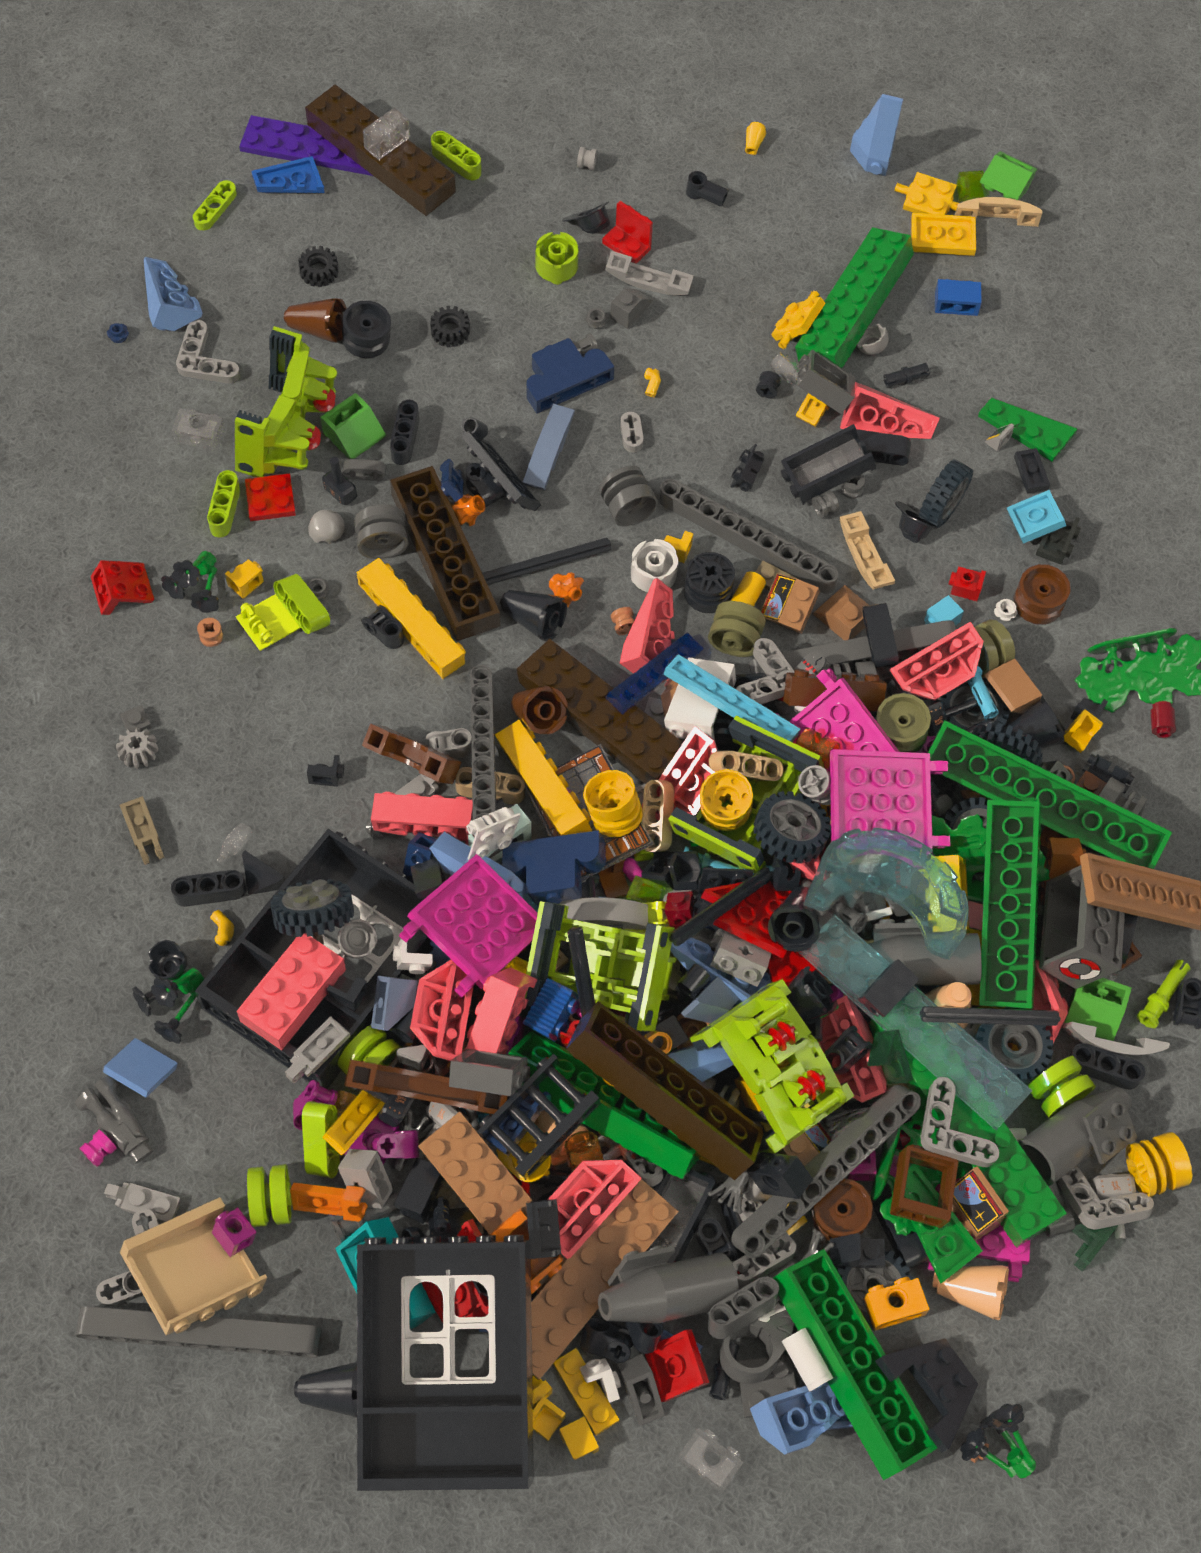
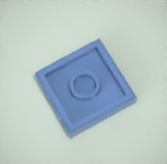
(140, 1067)

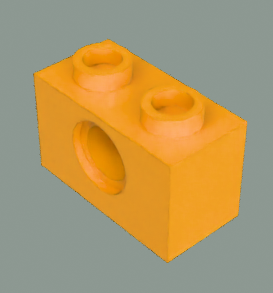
(884, 1314)

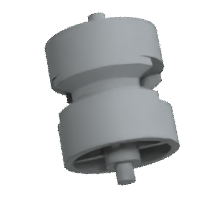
(815, 784)

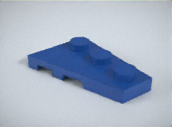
(289, 177)

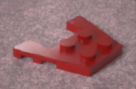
(467, 1299)

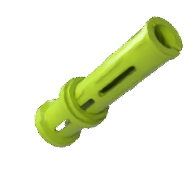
(1158, 1001)

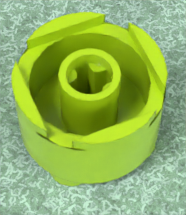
(556, 257)

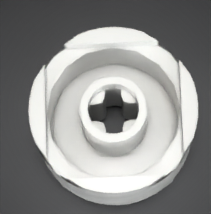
(654, 561)

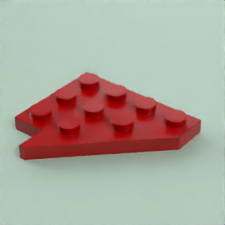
(751, 916)

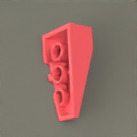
(885, 414)
(651, 628)

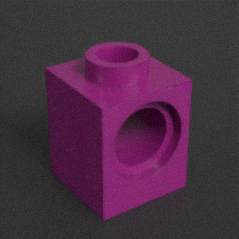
(233, 1242)

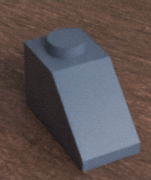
(392, 1001)
(711, 1002)

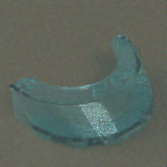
(900, 870)

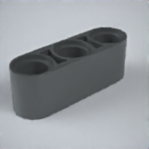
(737, 1318)

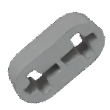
(627, 432)

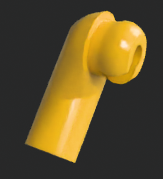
(654, 383)
(225, 928)

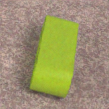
(456, 155)
(221, 495)
(301, 603)
(319, 1155)

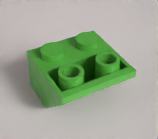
(1008, 176)
(352, 426)
(1099, 1005)

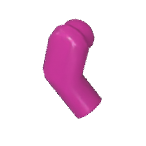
(631, 869)

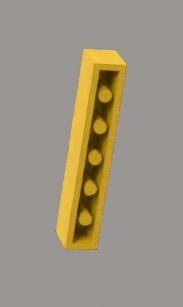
(417, 623)
(542, 780)

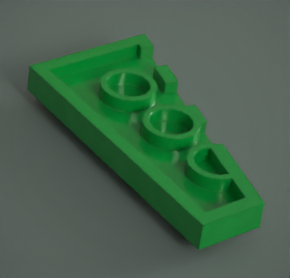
(1029, 428)
(948, 1246)

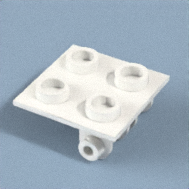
(492, 831)

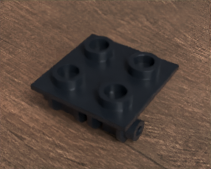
(721, 876)
(447, 1221)

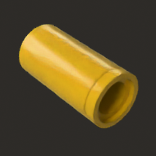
(749, 588)

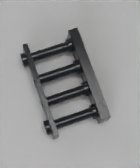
(546, 1142)

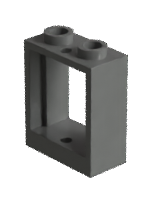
(826, 381)
(488, 1072)

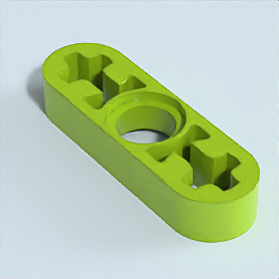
(214, 197)

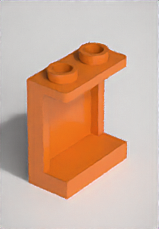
(540, 1267)

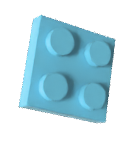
(1036, 516)

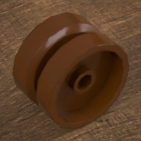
(1041, 594)
(857, 1212)

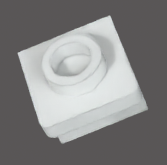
(414, 962)
(601, 1370)

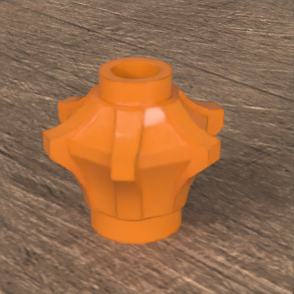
(468, 509)
(566, 587)

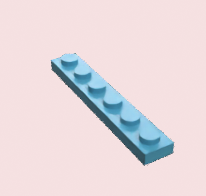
(728, 698)

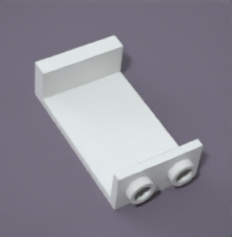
(690, 709)

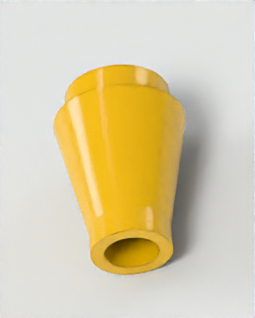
(754, 136)

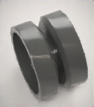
(381, 531)

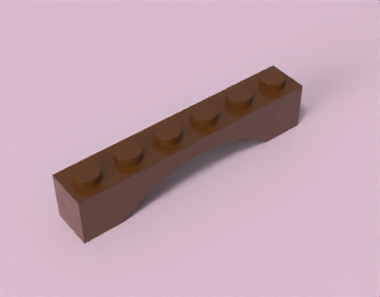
(419, 1086)

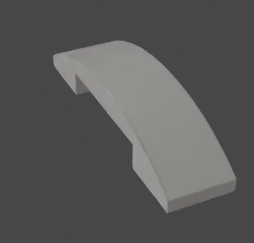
(647, 278)
(609, 912)
(1086, 1034)

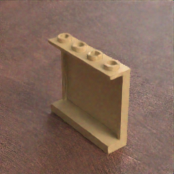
(187, 1270)

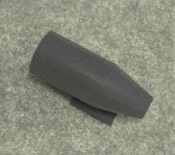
(907, 944)
(1076, 1132)
(658, 1291)

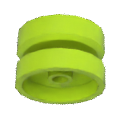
(369, 1046)
(1061, 1086)
(269, 1195)

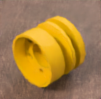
(725, 786)
(613, 803)
(1159, 1164)

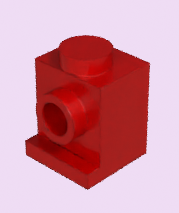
(966, 583)

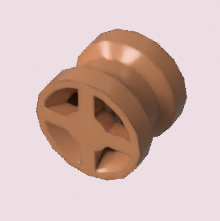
(623, 619)
(210, 638)

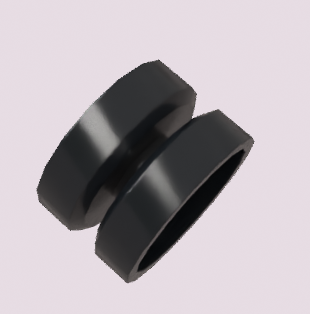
(366, 329)

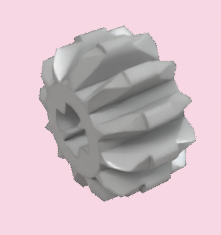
(146, 750)

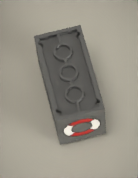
(1078, 938)

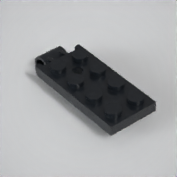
(492, 462)

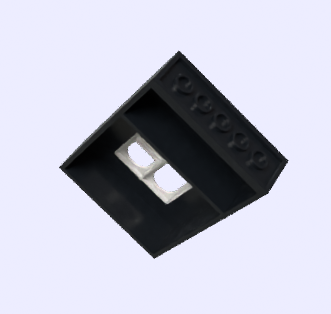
(381, 898)
(447, 1427)

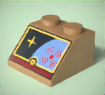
(790, 602)
(808, 1144)
(977, 1204)

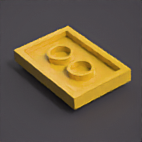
(943, 234)

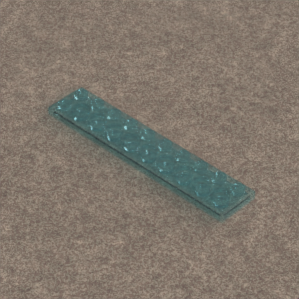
(939, 1046)

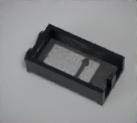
(827, 464)
(691, 1200)

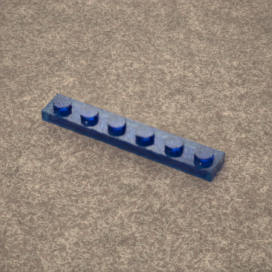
(651, 674)

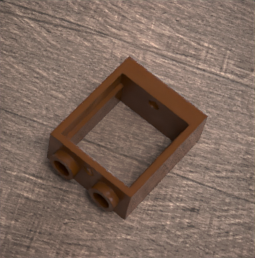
(920, 1211)

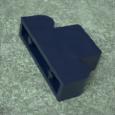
(564, 374)
(555, 864)

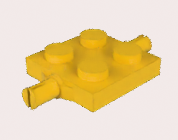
(928, 195)
(797, 319)

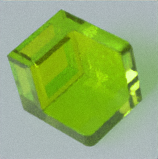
(969, 185)
(644, 890)

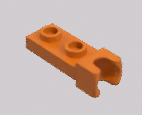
(329, 1200)

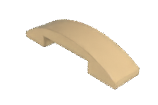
(1001, 207)
(864, 552)

